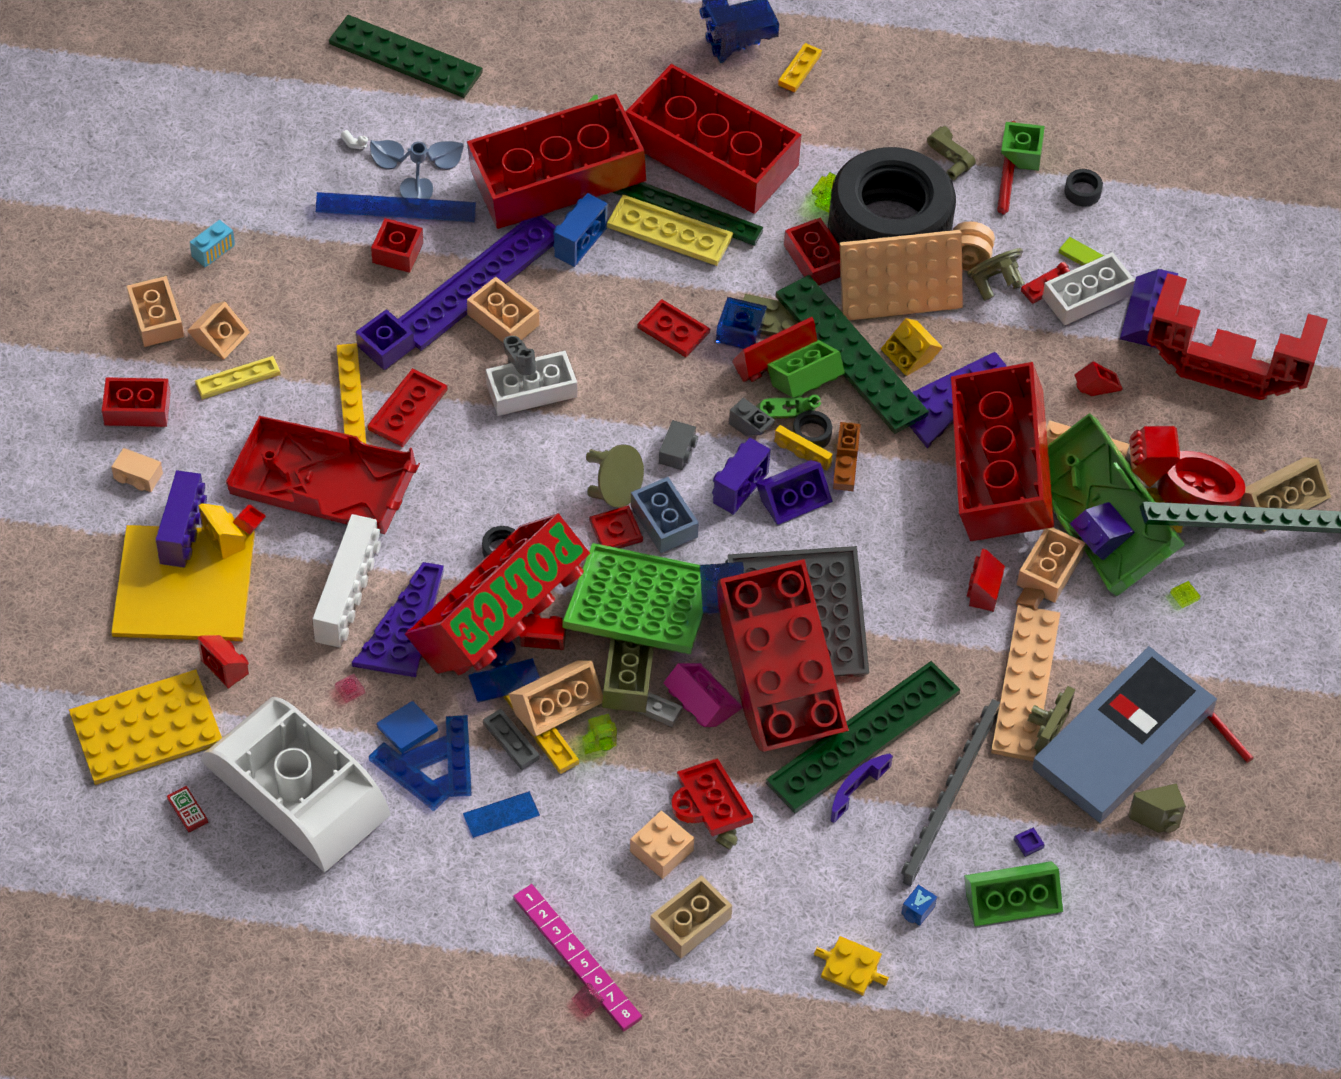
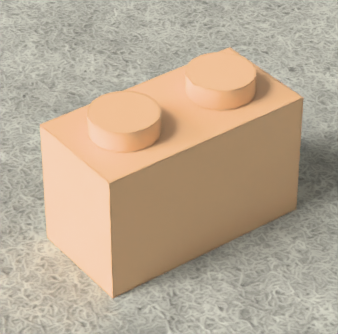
(137, 470)

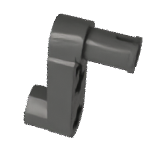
(520, 355)

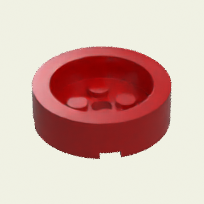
(1202, 481)

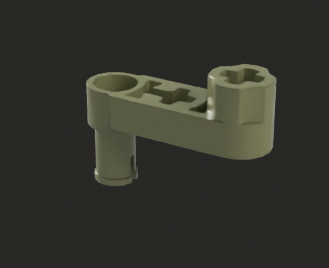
(942, 142)

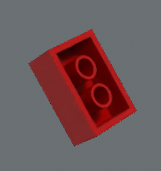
(814, 250)
(136, 402)

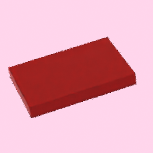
(673, 328)

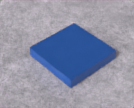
(407, 727)

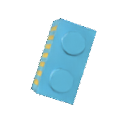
(212, 243)

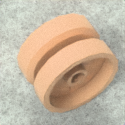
(976, 243)

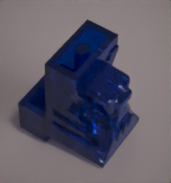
(737, 25)

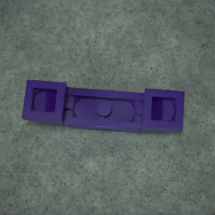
(875, 768)

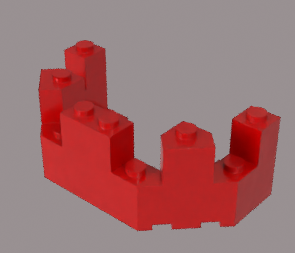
(1229, 360)

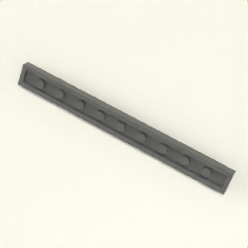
(947, 798)

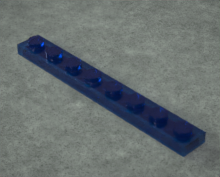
(395, 207)

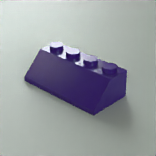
(1142, 306)

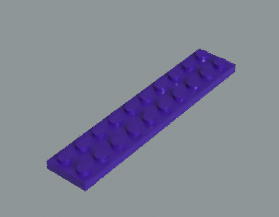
(501, 260)

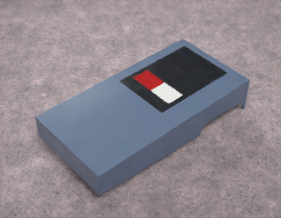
(1124, 734)

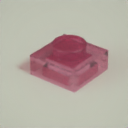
(349, 688)

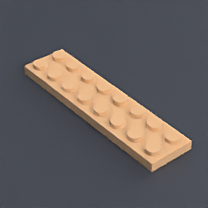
(1025, 682)

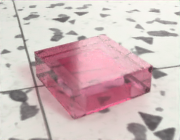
(587, 999)

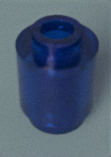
(504, 652)

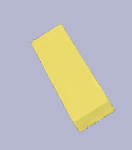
(237, 377)

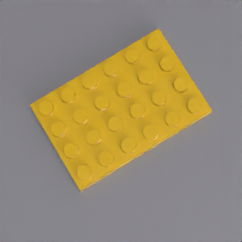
(145, 726)

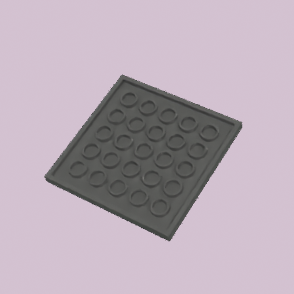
(837, 595)

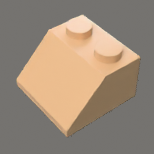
(219, 330)

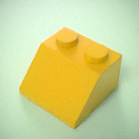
(221, 530)

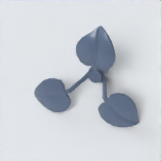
(389, 152)

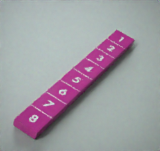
(577, 956)

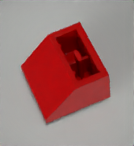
(985, 581)

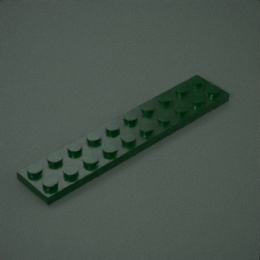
(861, 362)
(868, 735)

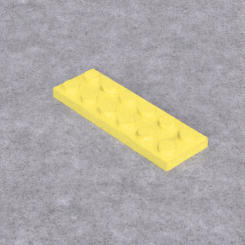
(670, 230)

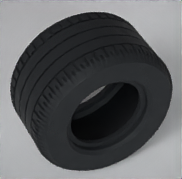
(890, 176)

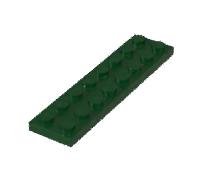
(405, 56)

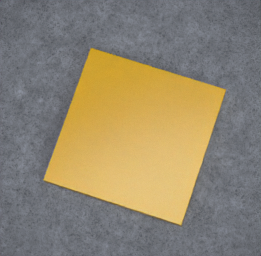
(181, 601)

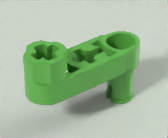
(774, 408)

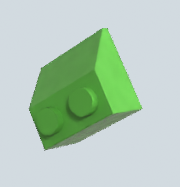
(1023, 144)

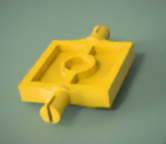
(851, 965)

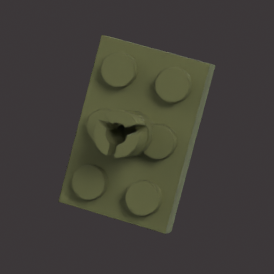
(1051, 720)

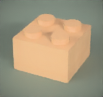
(662, 844)

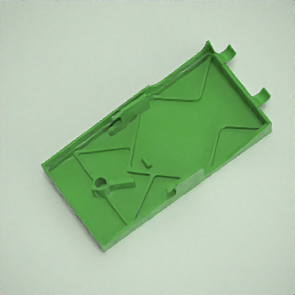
(1091, 472)

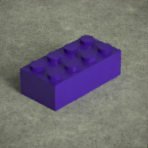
(180, 519)

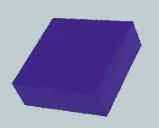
(1029, 842)

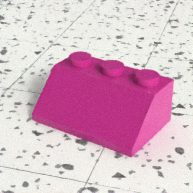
(701, 694)

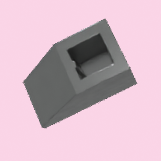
(749, 419)

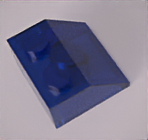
(740, 323)

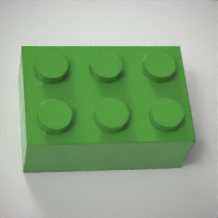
(806, 369)

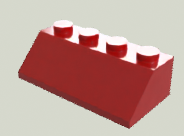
(754, 359)
(1154, 452)

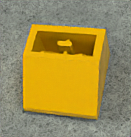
(911, 346)

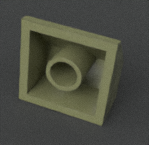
(1158, 808)

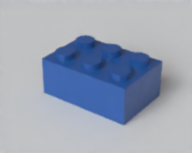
(580, 229)

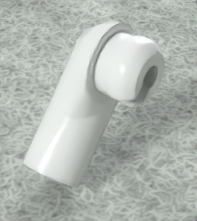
(351, 142)

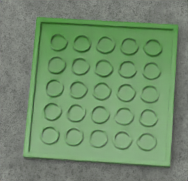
(637, 599)

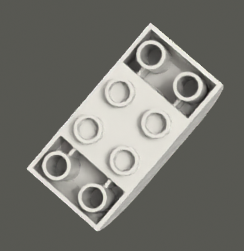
(299, 781)

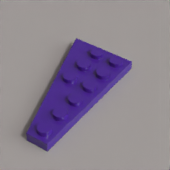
(938, 399)
(389, 647)

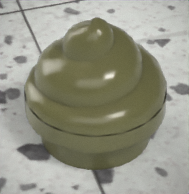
(727, 839)

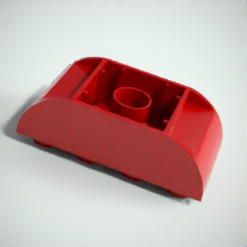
(780, 656)

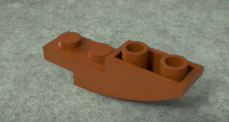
(846, 456)

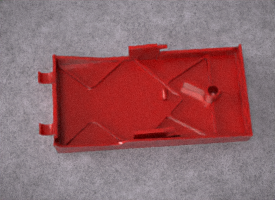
(321, 473)

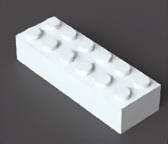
(346, 581)

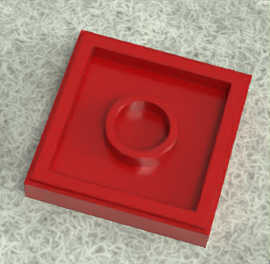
(616, 528)

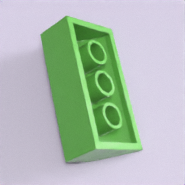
(1014, 893)

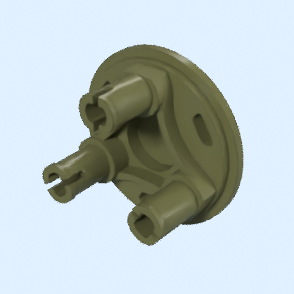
(1002, 263)
(618, 475)

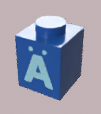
(918, 905)

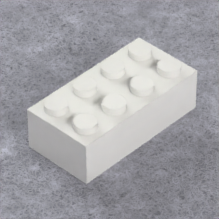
(1088, 288)
(517, 392)

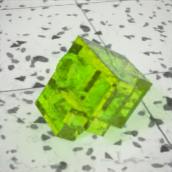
(822, 191)
(601, 734)

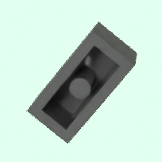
(677, 445)

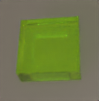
(1185, 594)

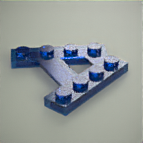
(407, 767)

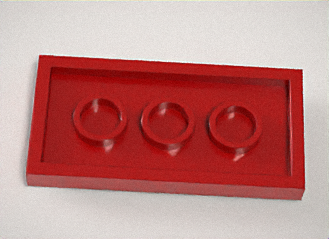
(407, 407)

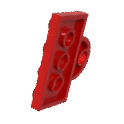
(710, 798)

